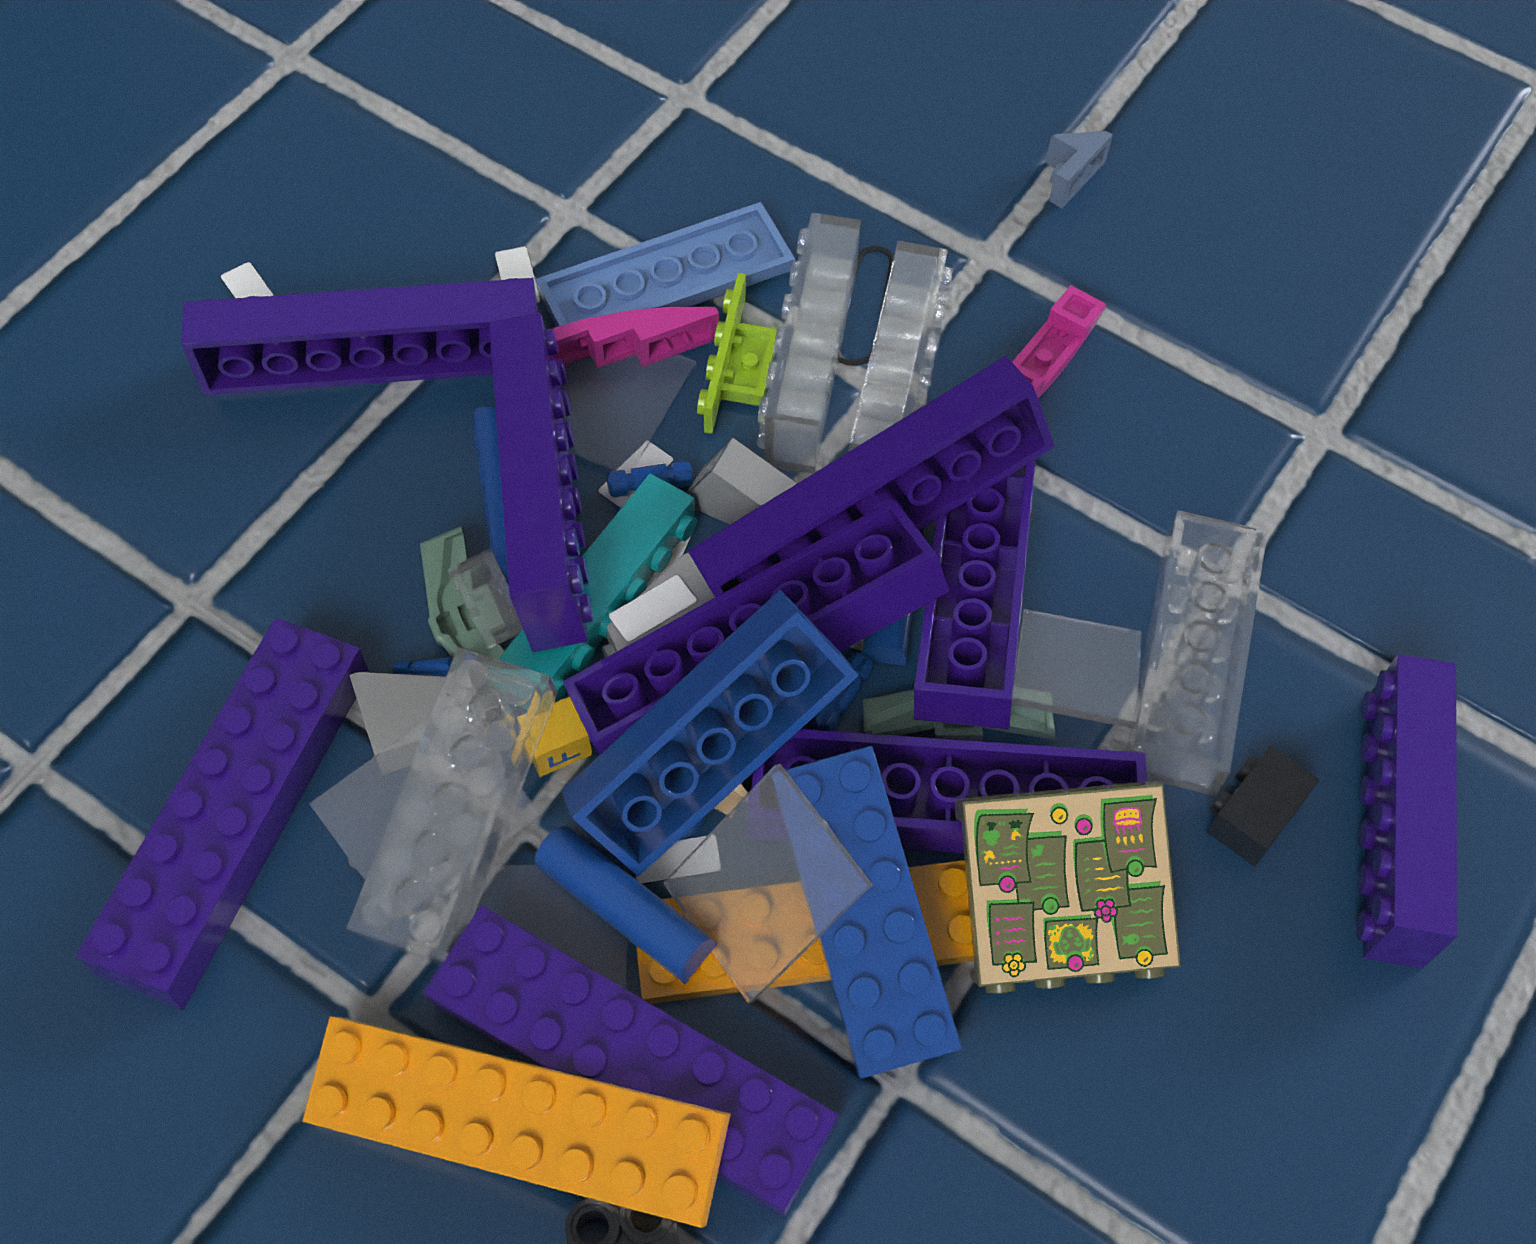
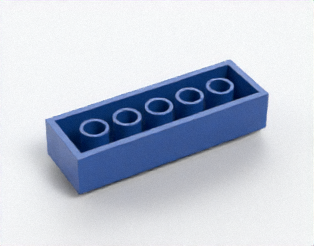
(708, 734)
(880, 945)

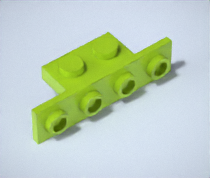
(742, 359)

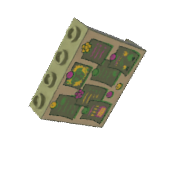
(1069, 885)

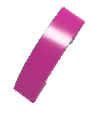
(1059, 338)

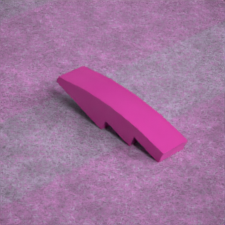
(644, 332)

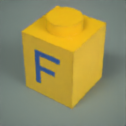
(562, 740)

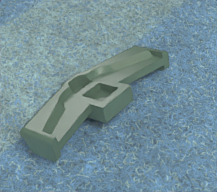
(448, 614)
(895, 712)

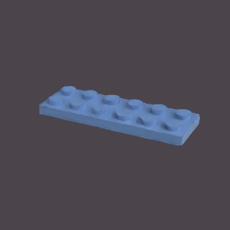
(671, 268)

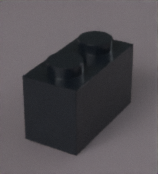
(1261, 805)

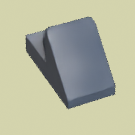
(1075, 162)

